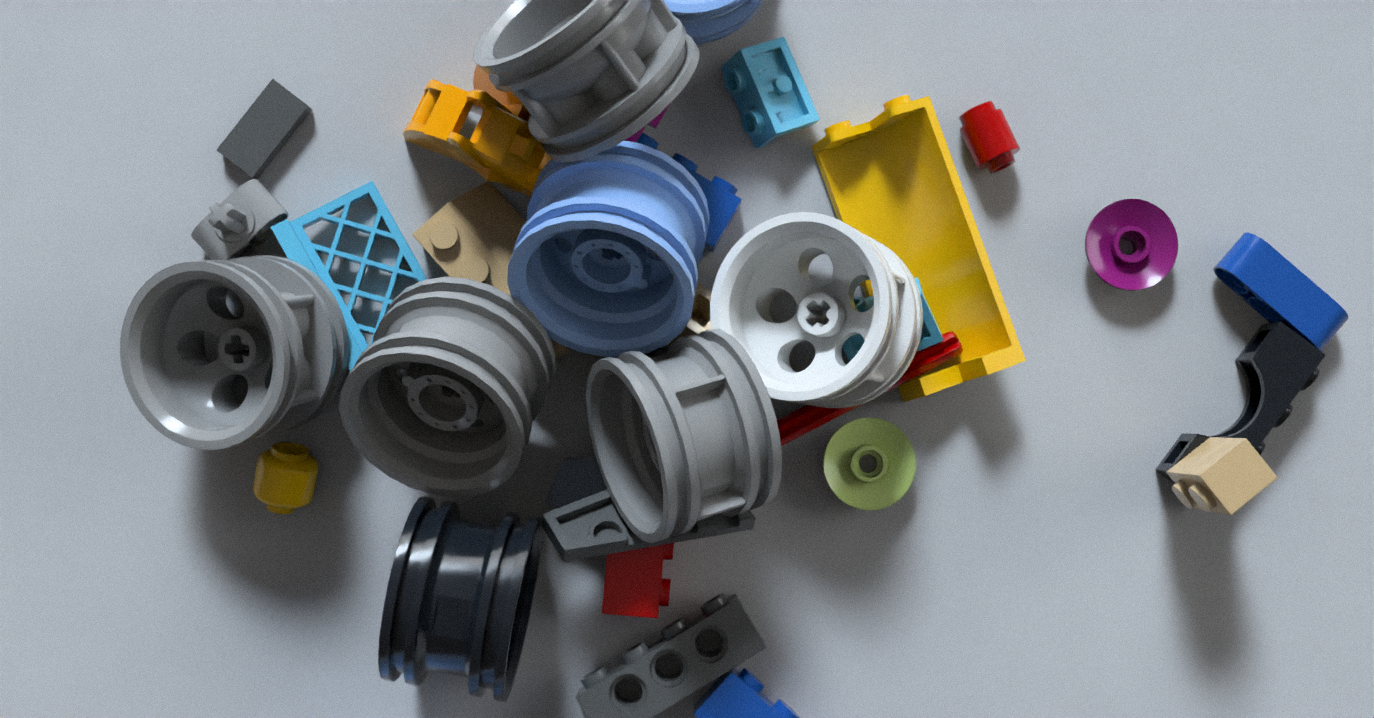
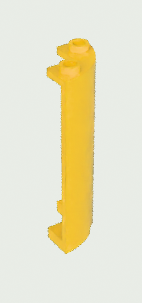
(904, 191)

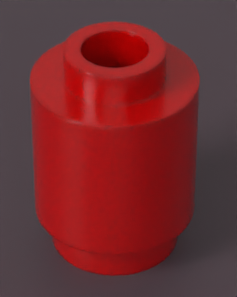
(988, 137)

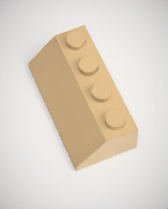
(476, 239)

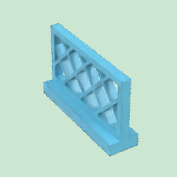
(301, 250)

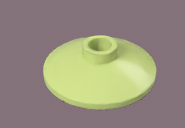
(893, 463)

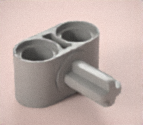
(239, 222)

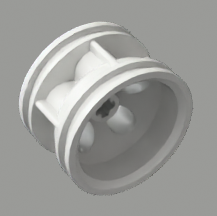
(777, 260)

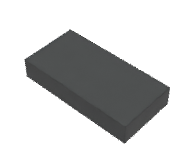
(264, 129)

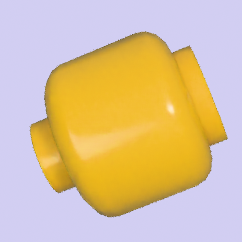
(285, 477)

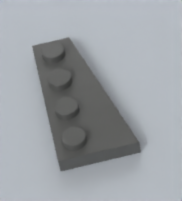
(596, 528)

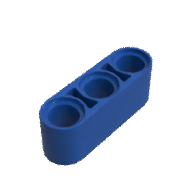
(1280, 290)

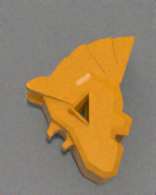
(500, 145)

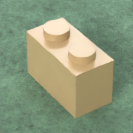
(1220, 475)

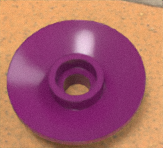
(1152, 240)

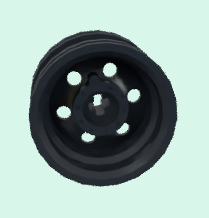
(459, 598)

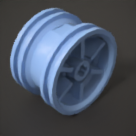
(611, 250)

